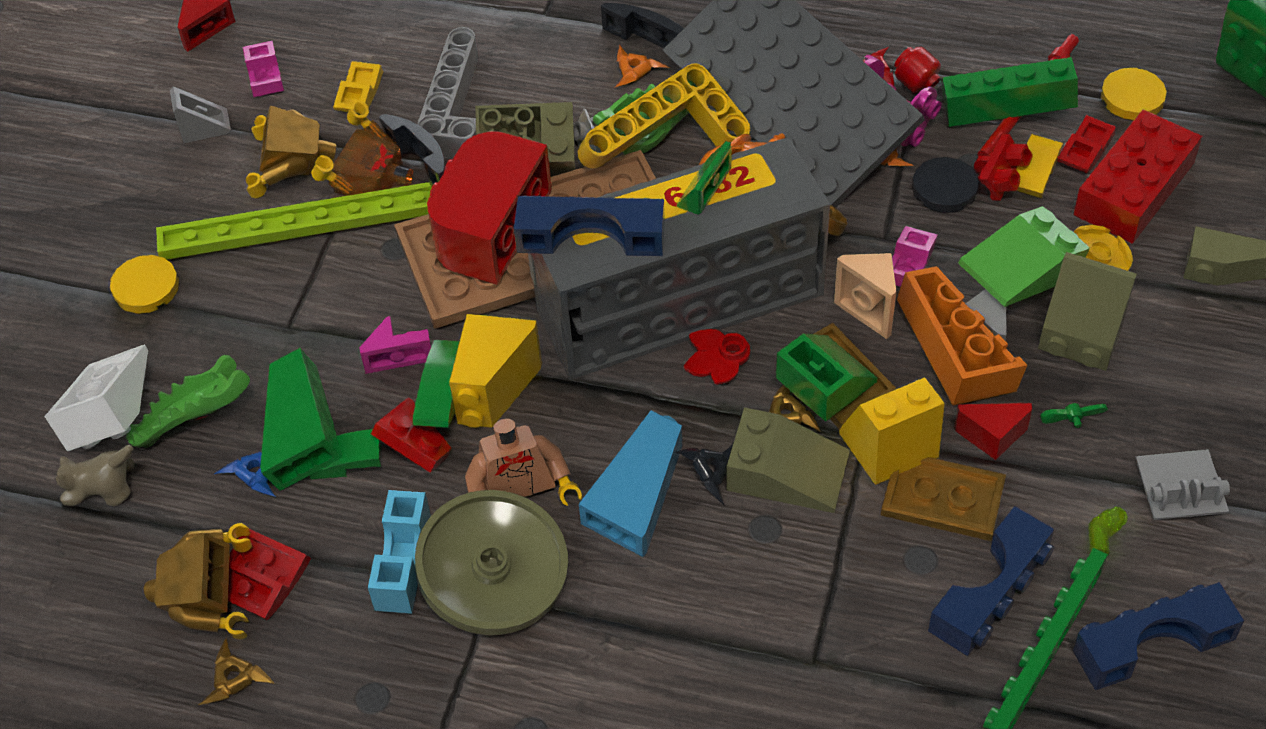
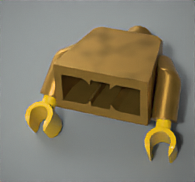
(287, 149)
(195, 578)

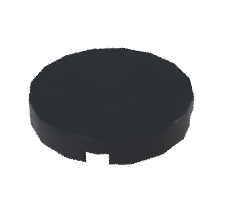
(945, 184)

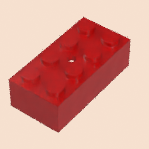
(1127, 194)

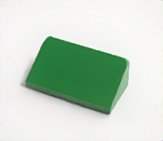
(707, 180)

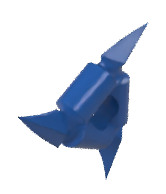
(257, 480)

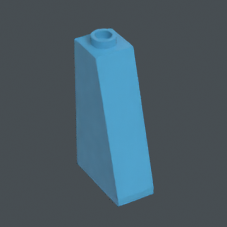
(634, 485)

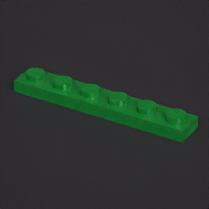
(1051, 634)

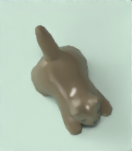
(100, 476)

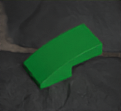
(358, 450)

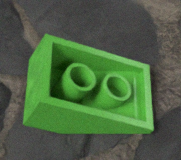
(1023, 256)

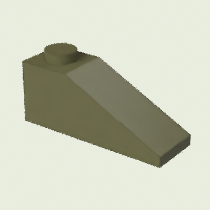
(1224, 258)

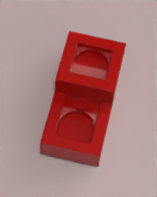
(1087, 144)

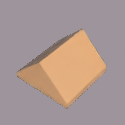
(867, 289)

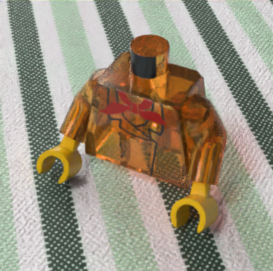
(367, 162)

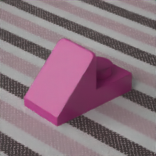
(390, 351)

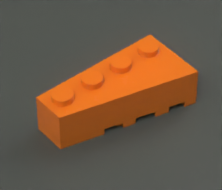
(956, 341)

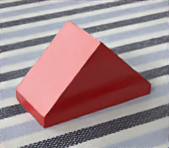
(202, 20)
(993, 426)

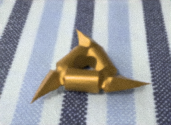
(799, 414)
(227, 663)

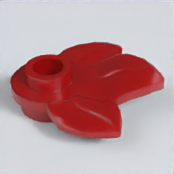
(715, 355)

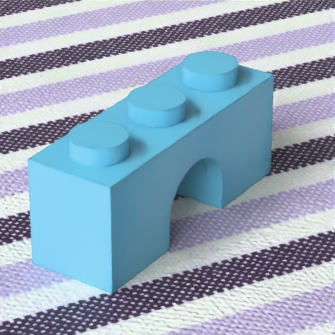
(393, 574)

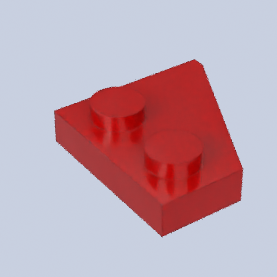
(418, 443)

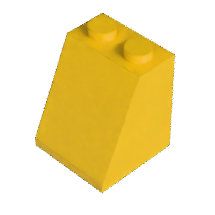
(492, 367)
(896, 430)

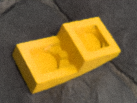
(359, 86)
(1037, 174)

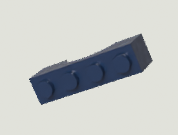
(548, 221)
(966, 613)
(1199, 617)

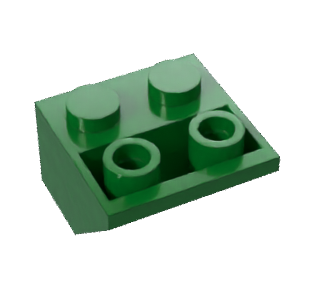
(822, 374)

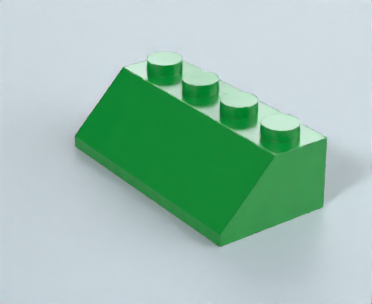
(1010, 91)

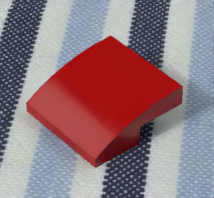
(264, 574)

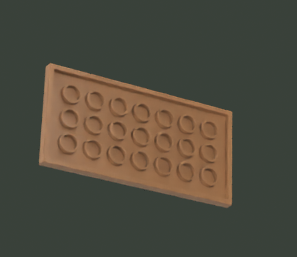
(454, 295)

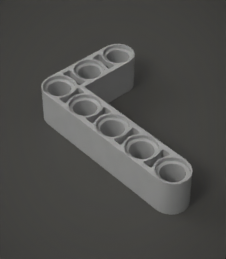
(448, 92)

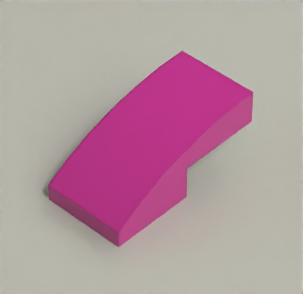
(263, 68)
(912, 252)

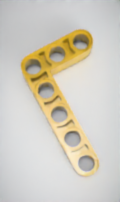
(660, 111)

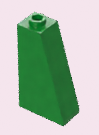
(297, 422)

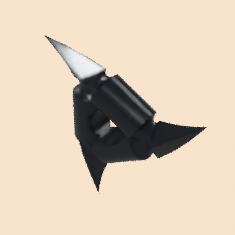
(701, 459)

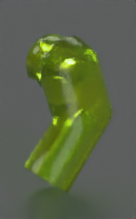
(1105, 526)

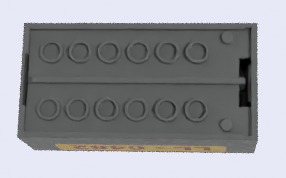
(739, 259)

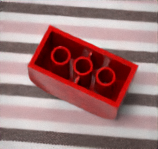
(477, 202)

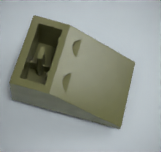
(537, 122)

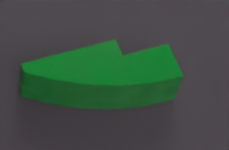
(434, 397)

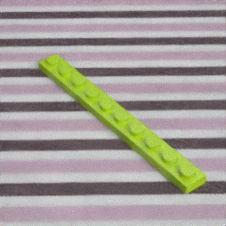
(292, 221)

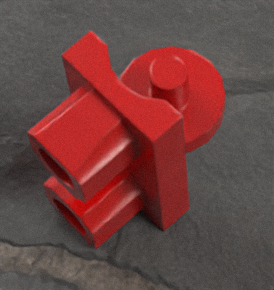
(999, 168)

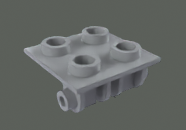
(1182, 484)

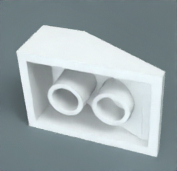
(101, 400)

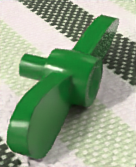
(1072, 413)

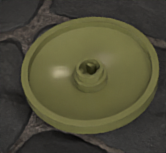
(491, 562)

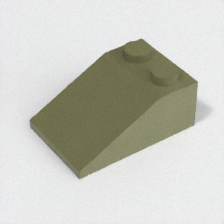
(1087, 311)
(785, 462)

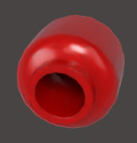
(917, 69)

